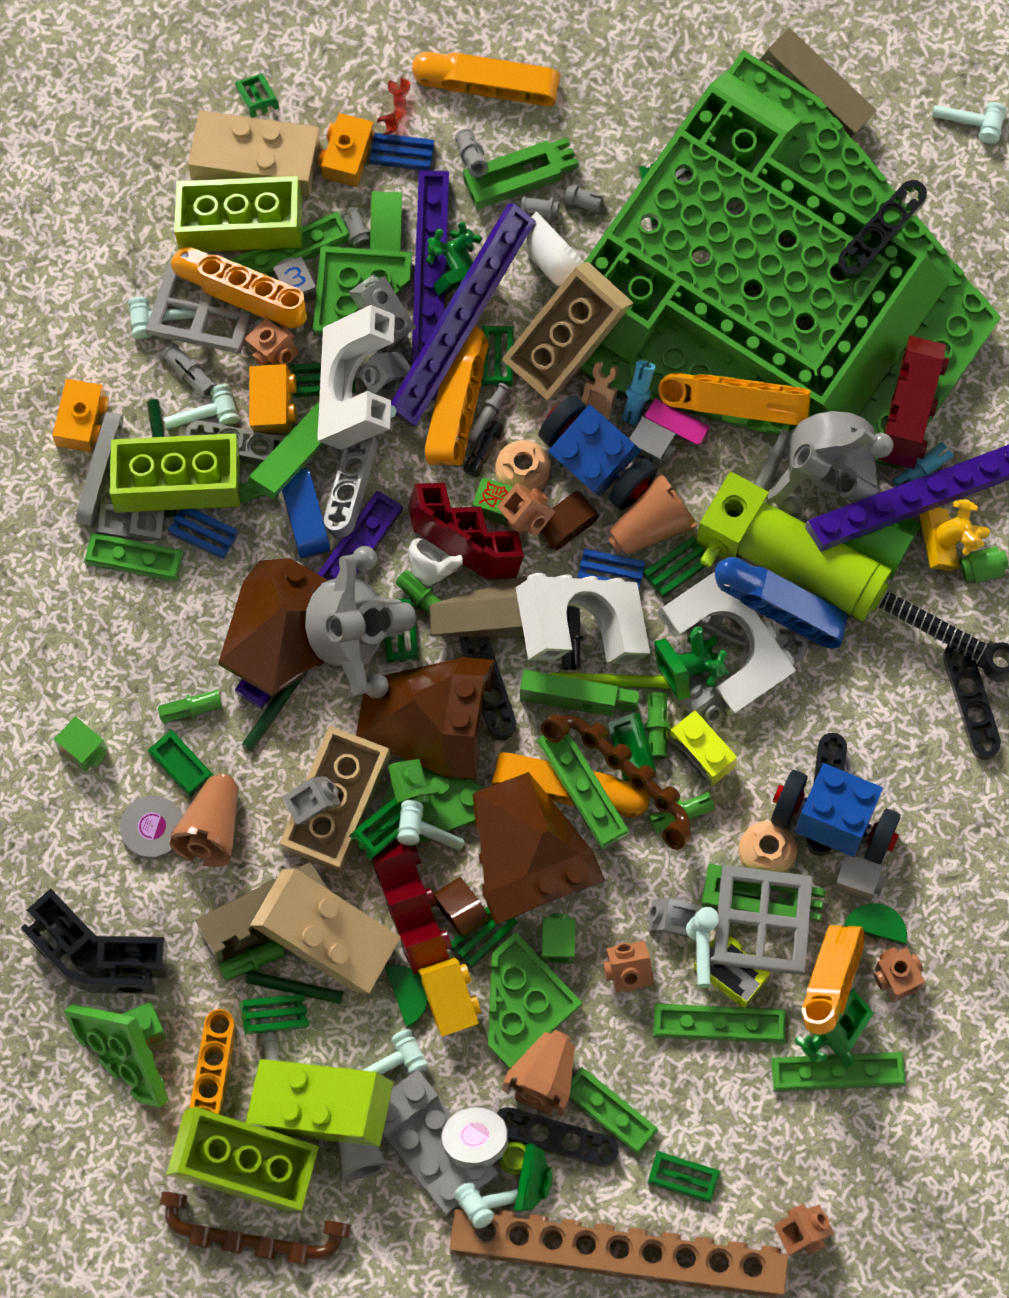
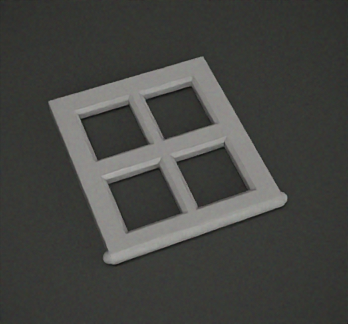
(203, 309)
(763, 920)

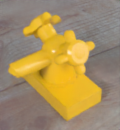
(943, 534)

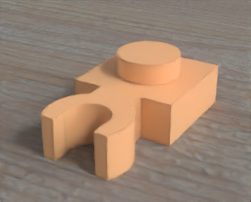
(599, 393)

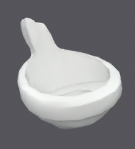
(431, 563)

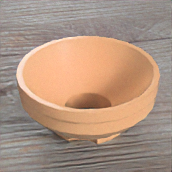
(533, 477)
(753, 857)

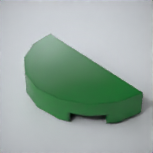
(879, 922)
(408, 993)
(534, 1179)

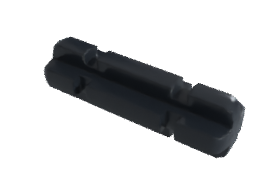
(483, 448)

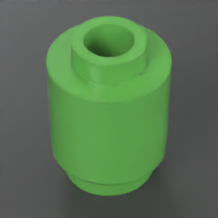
(984, 565)

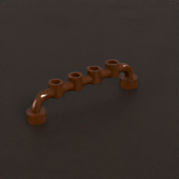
(677, 833)
(264, 1246)

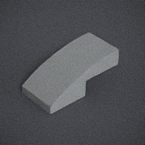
(130, 525)

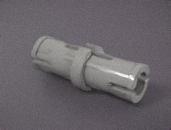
(471, 152)
(188, 370)

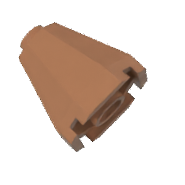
(544, 1074)

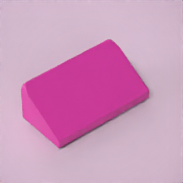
(678, 422)

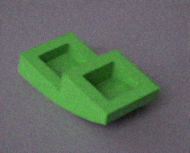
(386, 221)

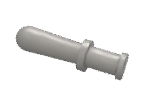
(492, 407)
(776, 454)
(267, 1040)

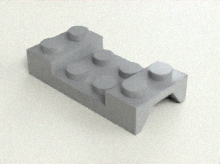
(415, 1133)

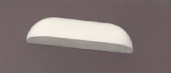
(550, 251)

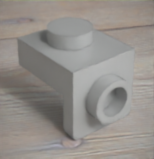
(703, 700)

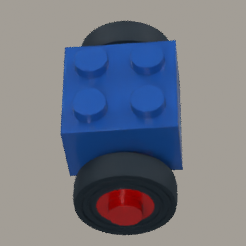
(596, 451)
(837, 812)

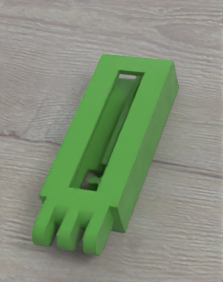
(508, 178)
(576, 694)
(747, 896)

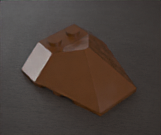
(268, 630)
(431, 715)
(528, 849)

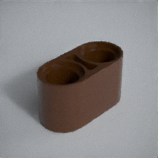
(570, 519)
(461, 907)

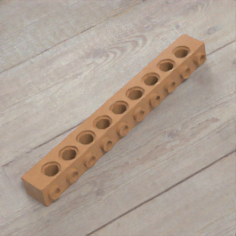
(567, 1257)

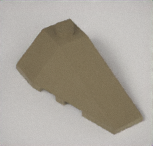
(479, 613)

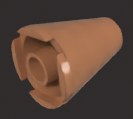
(651, 519)
(209, 823)

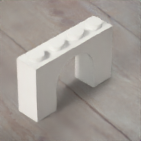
(345, 345)
(611, 602)
(765, 662)

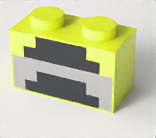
(703, 748)
(736, 982)

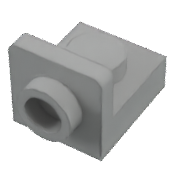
(311, 799)
(671, 916)

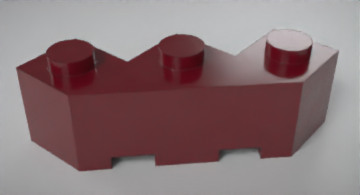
(914, 400)
(464, 533)
(411, 906)

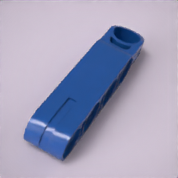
(782, 601)

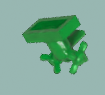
(456, 256)
(678, 667)
(843, 1036)

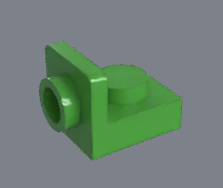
(409, 782)

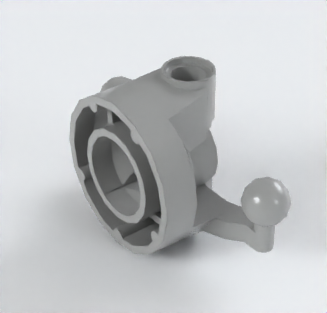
(835, 453)
(350, 622)

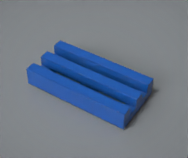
(403, 151)
(209, 521)
(611, 559)

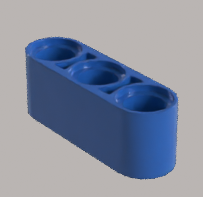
(305, 515)

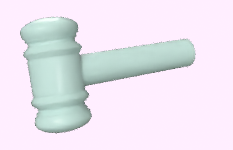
(989, 123)
(141, 313)
(222, 407)
(412, 827)
(699, 929)
(407, 1053)
(478, 1207)

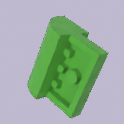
(888, 544)

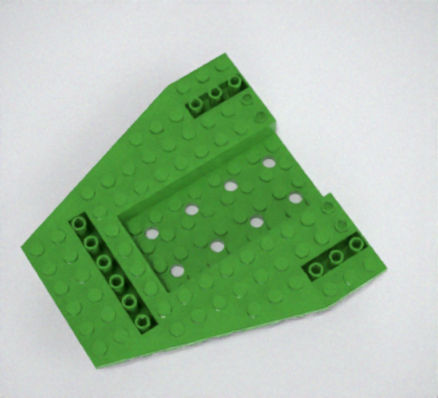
(798, 175)

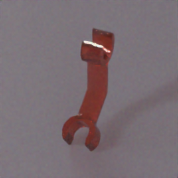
(392, 119)

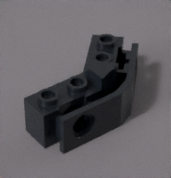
(94, 954)

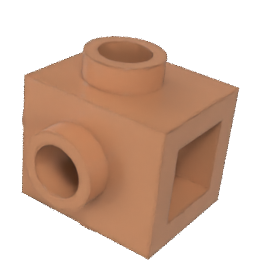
(276, 349)
(526, 509)
(628, 966)
(899, 984)
(804, 1229)

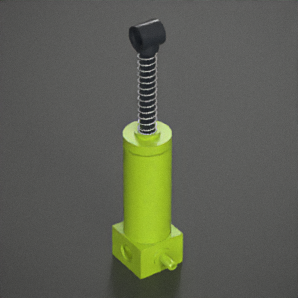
(749, 527)

